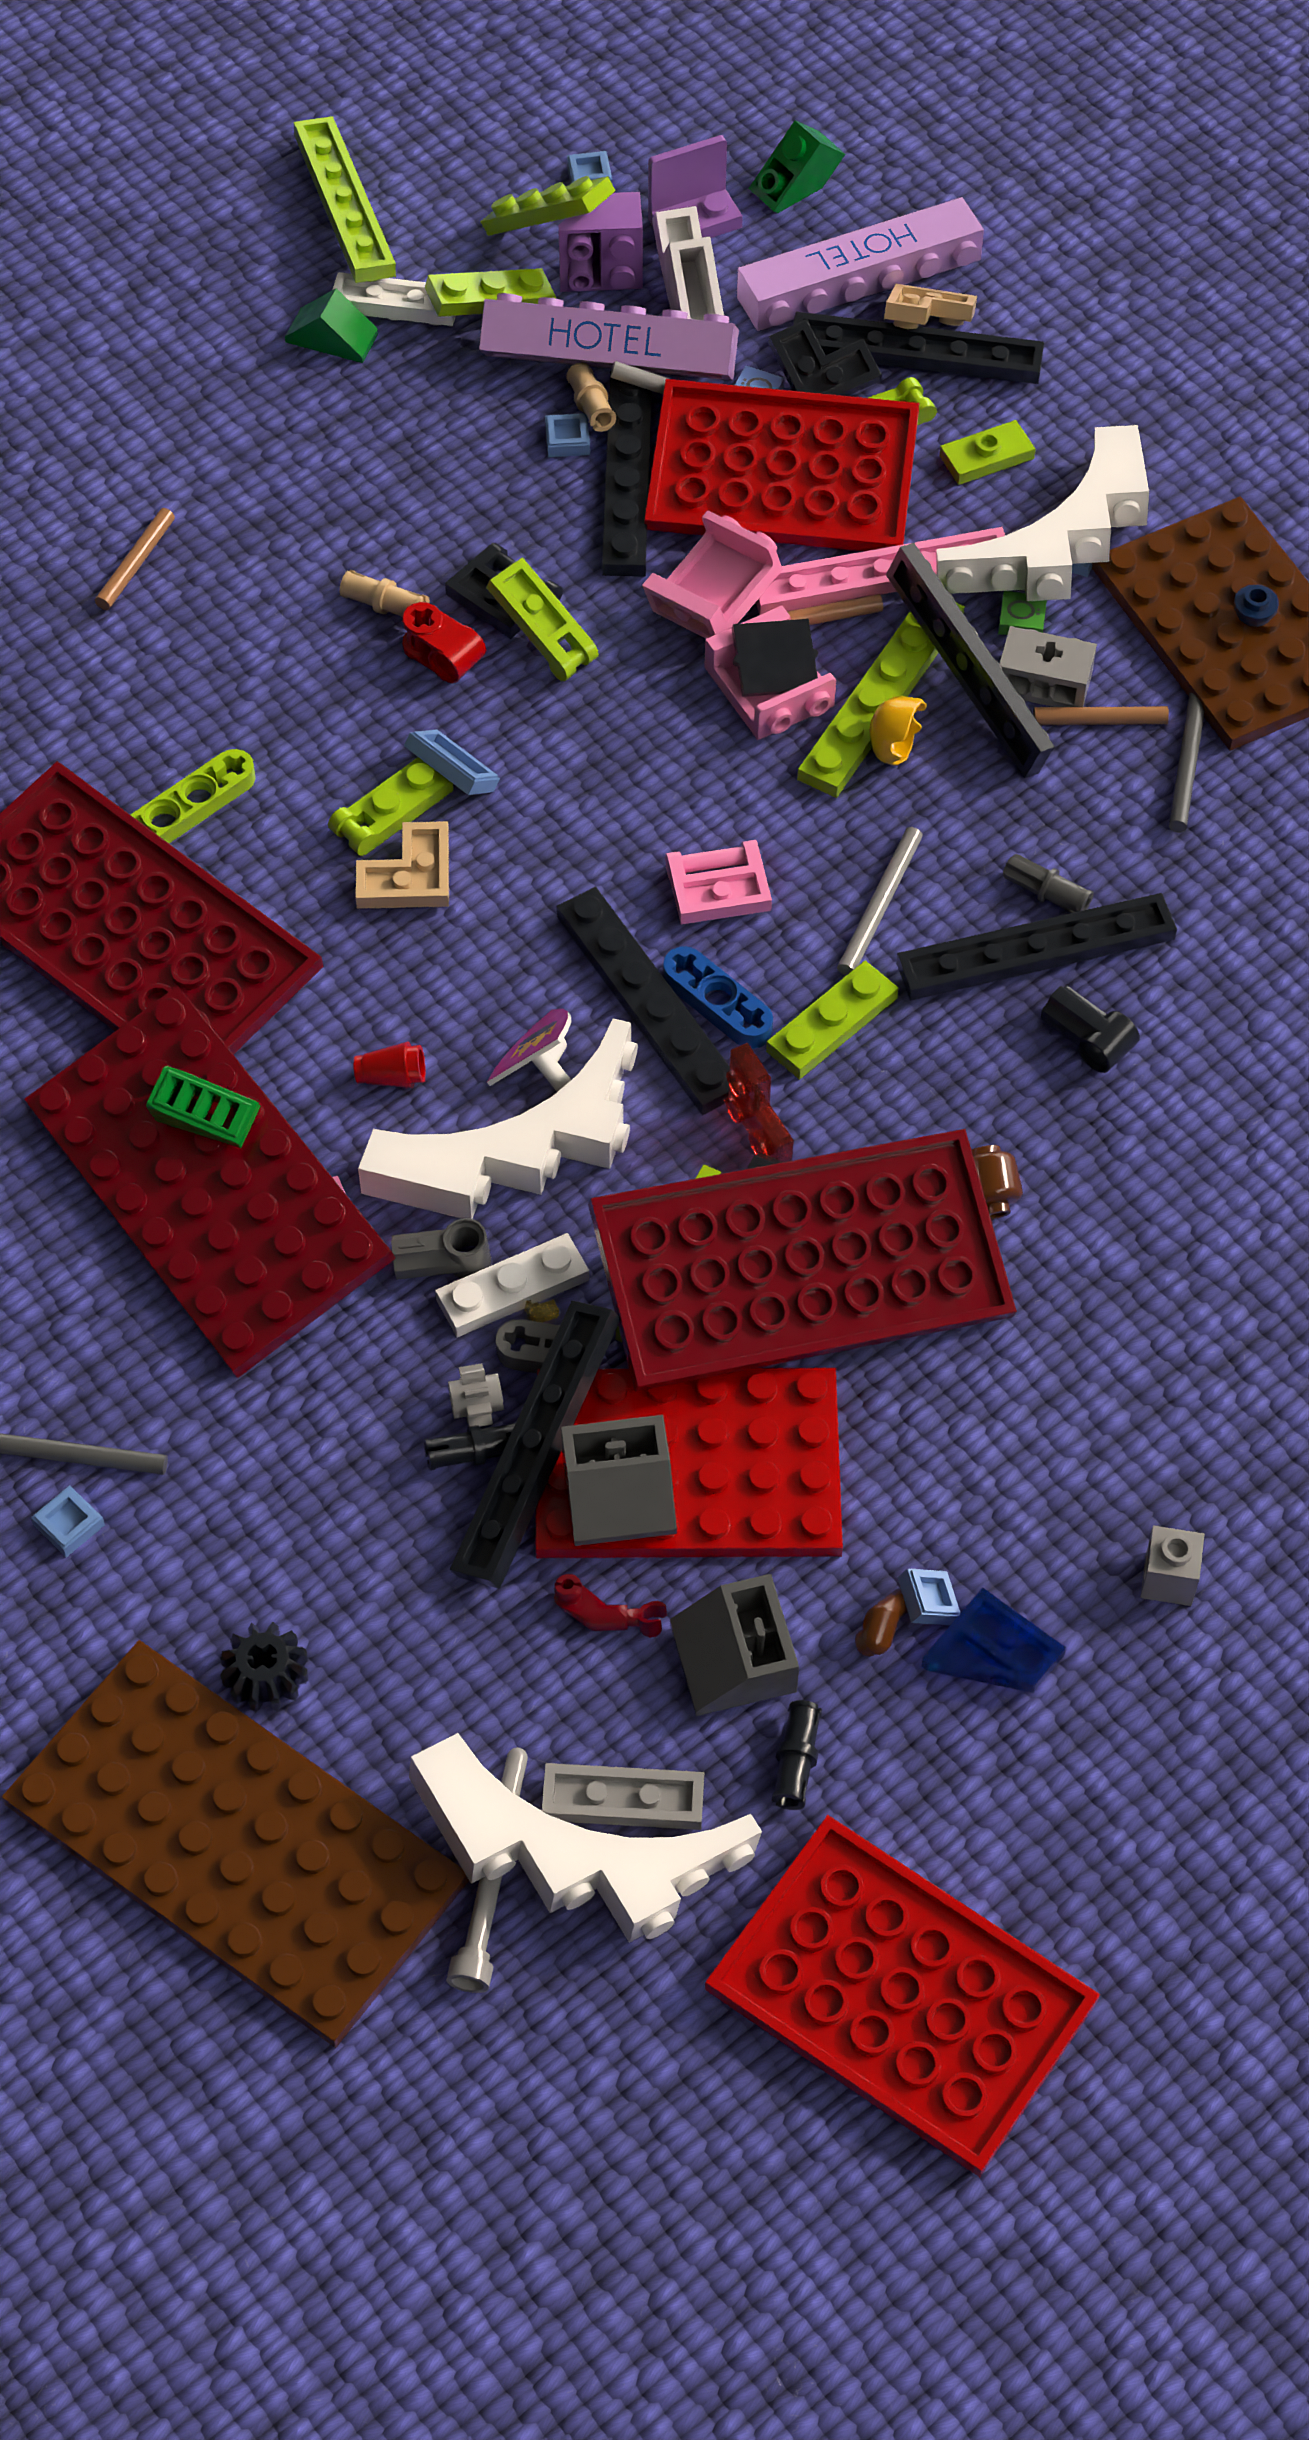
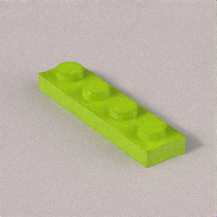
(547, 206)

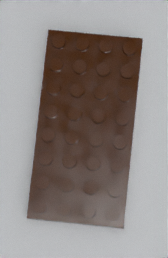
(237, 1842)

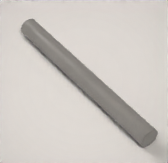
(880, 900)

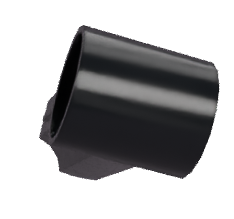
(1099, 1036)

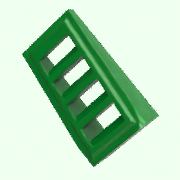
(174, 1094)

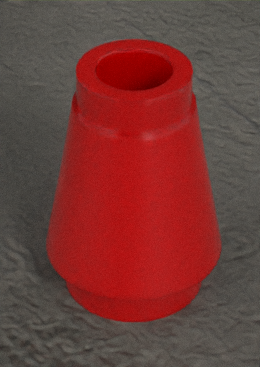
(391, 1066)

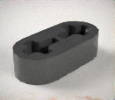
(537, 1338)

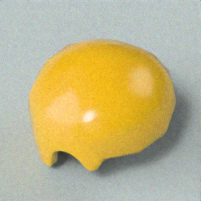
(894, 728)

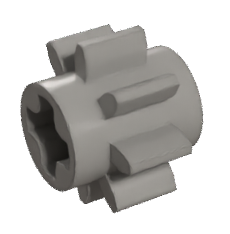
(475, 1395)

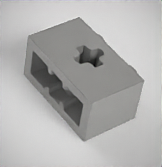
(1048, 667)

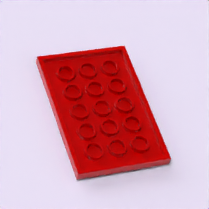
(783, 464)
(746, 1460)
(903, 1994)

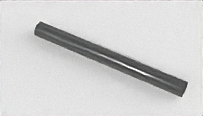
(1187, 765)
(83, 1454)

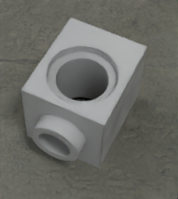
(1172, 1565)

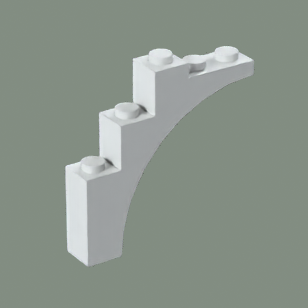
(1074, 533)
(457, 1169)
(565, 1862)

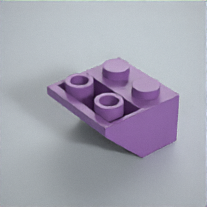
(603, 246)

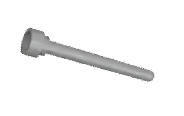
(471, 1966)

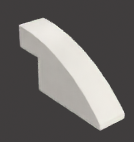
(687, 263)

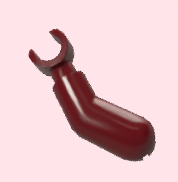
(598, 1616)

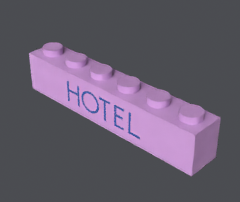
(860, 263)
(601, 337)

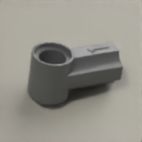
(438, 1253)

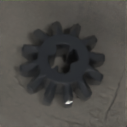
(264, 1651)

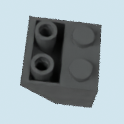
(618, 1480)
(735, 1646)

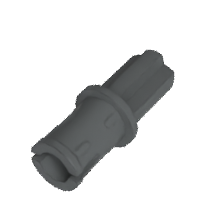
(1047, 884)

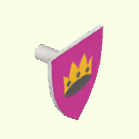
(542, 1046)

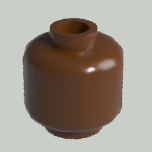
(998, 1179)

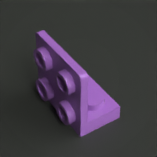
(694, 178)

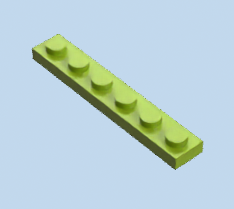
(344, 200)
(848, 735)

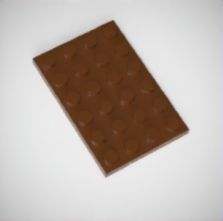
(1181, 599)

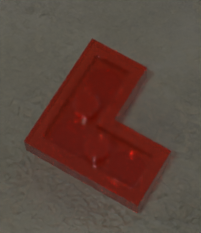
(751, 1106)

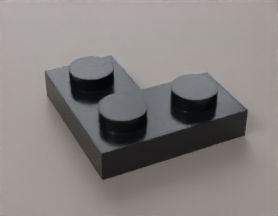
(814, 372)

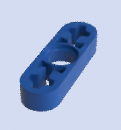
(713, 978)

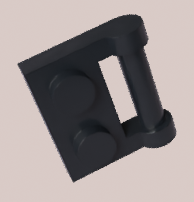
(470, 589)

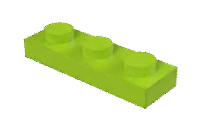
(465, 292)
(832, 1019)

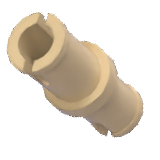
(591, 397)
(381, 595)

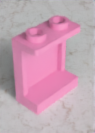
(716, 578)
(766, 713)

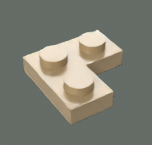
(914, 305)
(414, 880)

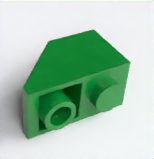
(796, 167)

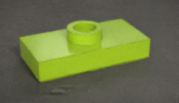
(987, 452)

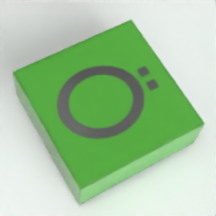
(1021, 613)

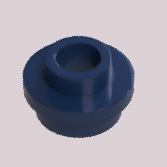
(1255, 605)

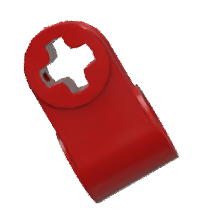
(440, 642)

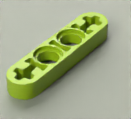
(207, 777)

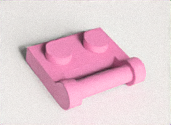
(722, 891)

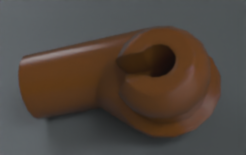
(880, 1625)

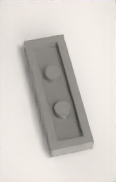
(624, 1796)

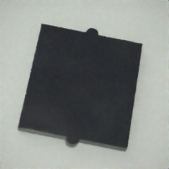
(774, 656)

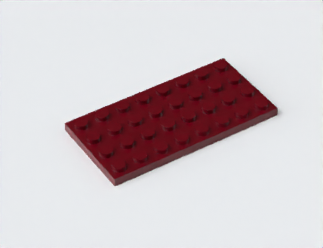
(131, 917)
(239, 1235)
(800, 1259)

